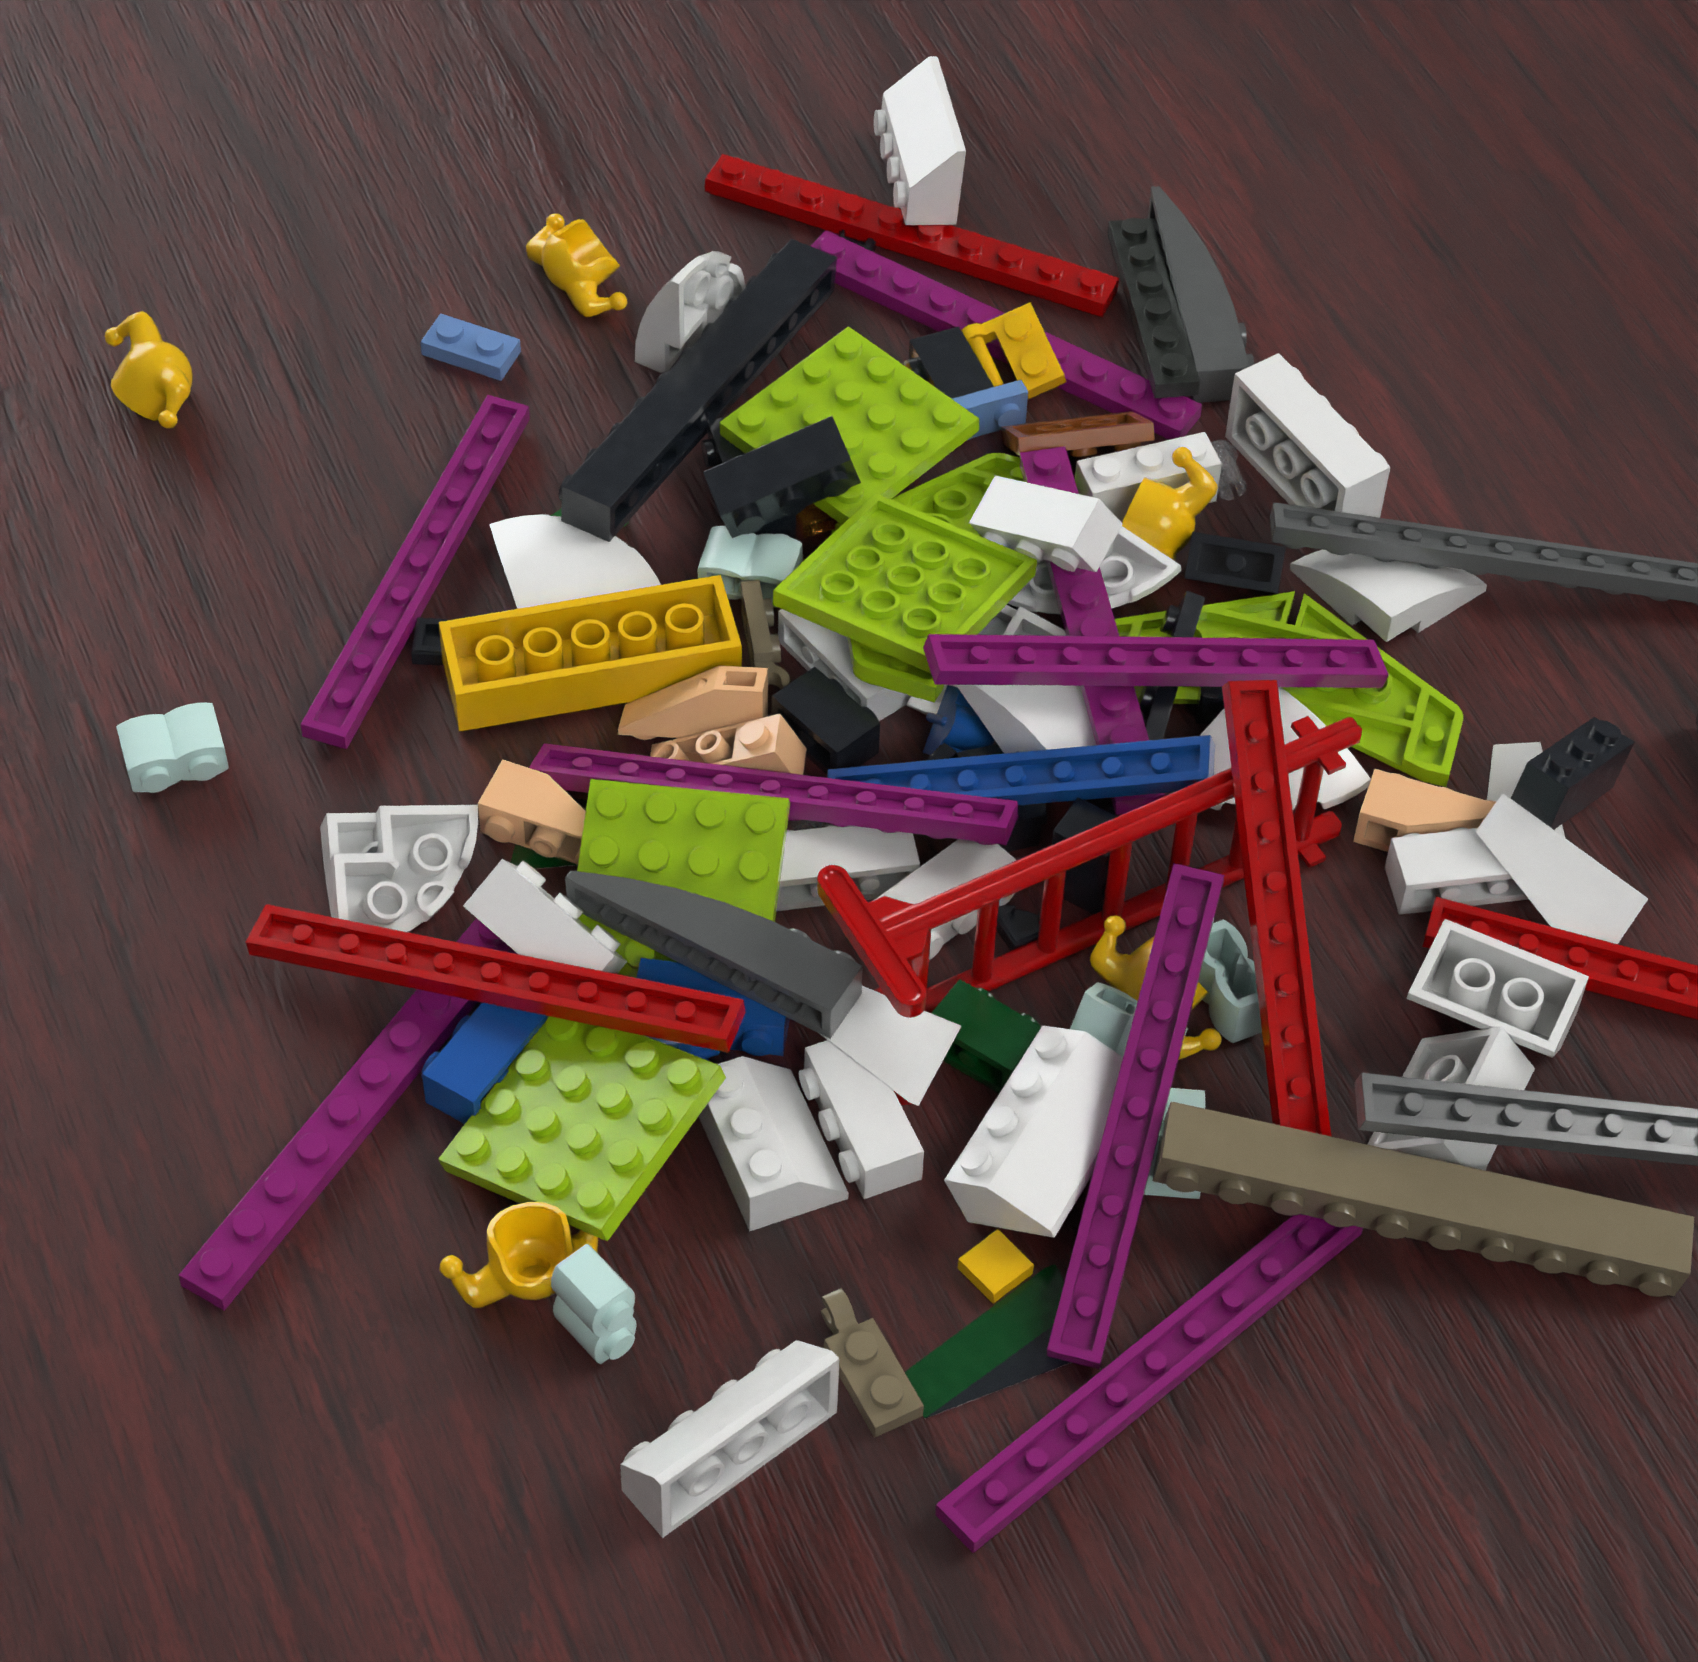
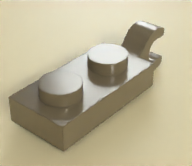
(762, 646)
(869, 1368)

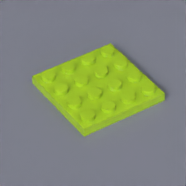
(884, 412)
(902, 576)
(688, 841)
(583, 1121)

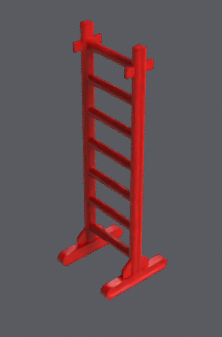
(896, 935)

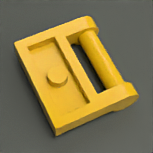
(1023, 346)

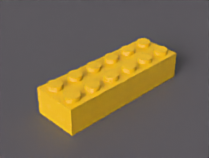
(585, 651)

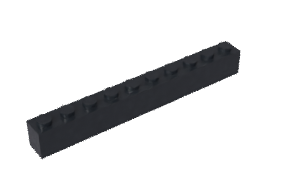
(697, 388)

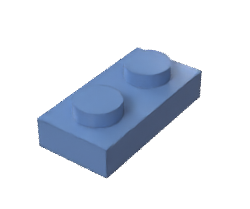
(470, 347)
(997, 406)

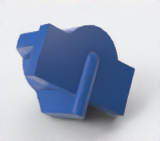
(956, 725)

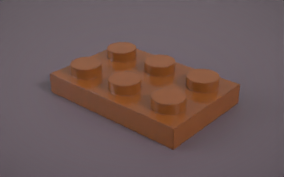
(1080, 434)

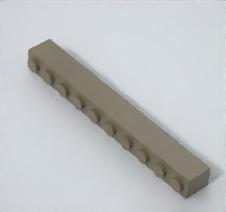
(1424, 1200)

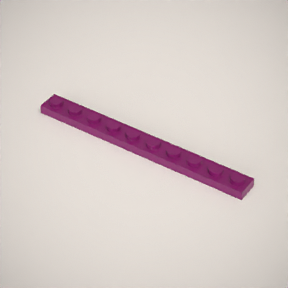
(946, 308)
(414, 573)
(1088, 612)
(1151, 661)
(810, 797)
(1135, 1118)
(328, 1139)
(1139, 1378)

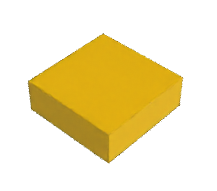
(995, 1266)

